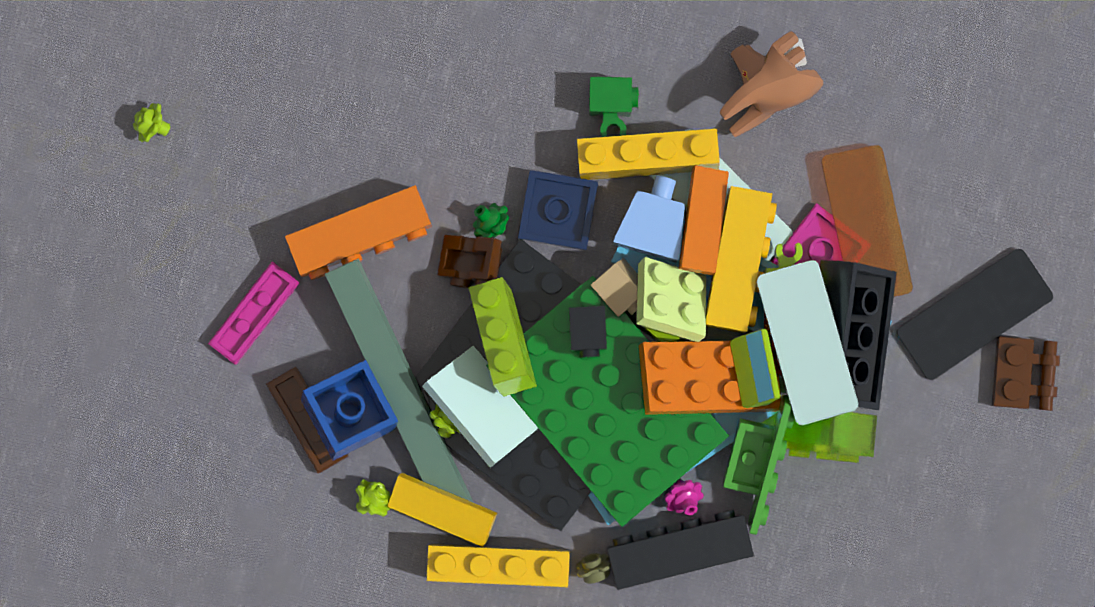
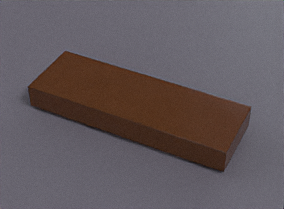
(287, 393)

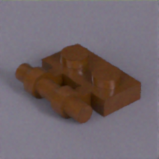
(1014, 371)

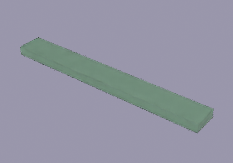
(395, 378)

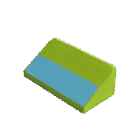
(755, 369)

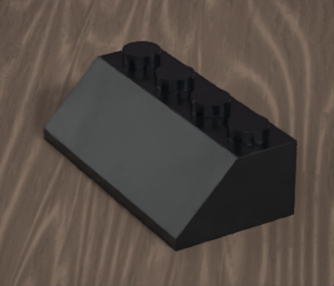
(862, 312)

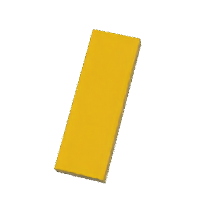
(442, 509)

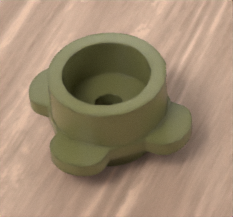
(594, 568)

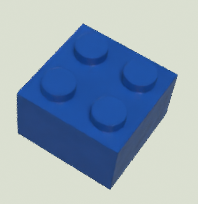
(349, 410)

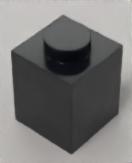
(588, 330)

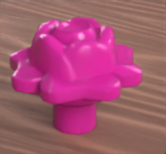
(684, 497)

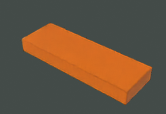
(703, 220)

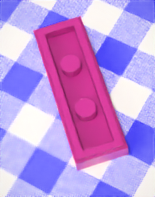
(254, 313)

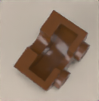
(469, 260)

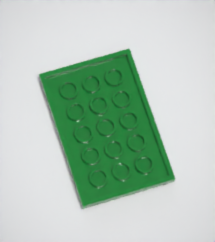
(598, 416)

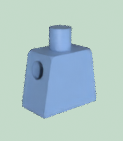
(653, 222)

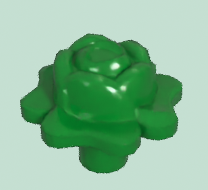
(490, 220)

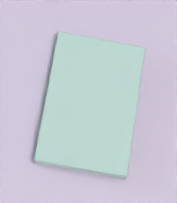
(478, 409)

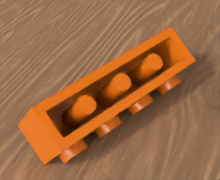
(358, 232)

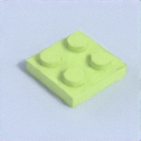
(671, 299)

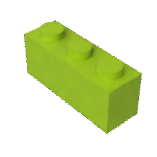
(502, 337)

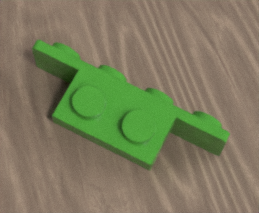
(755, 458)

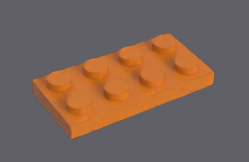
(692, 379)

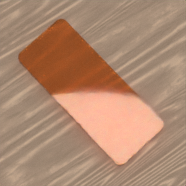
(866, 212)

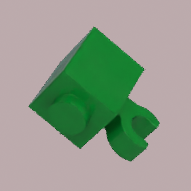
(612, 99)

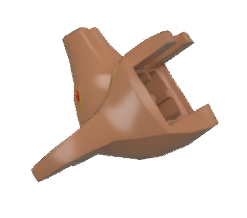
(769, 83)

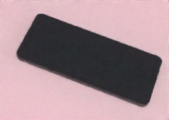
(974, 314)

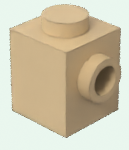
(618, 287)

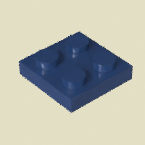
(558, 210)

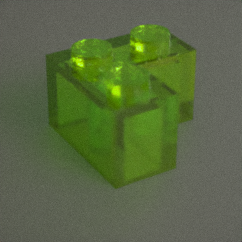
(833, 438)

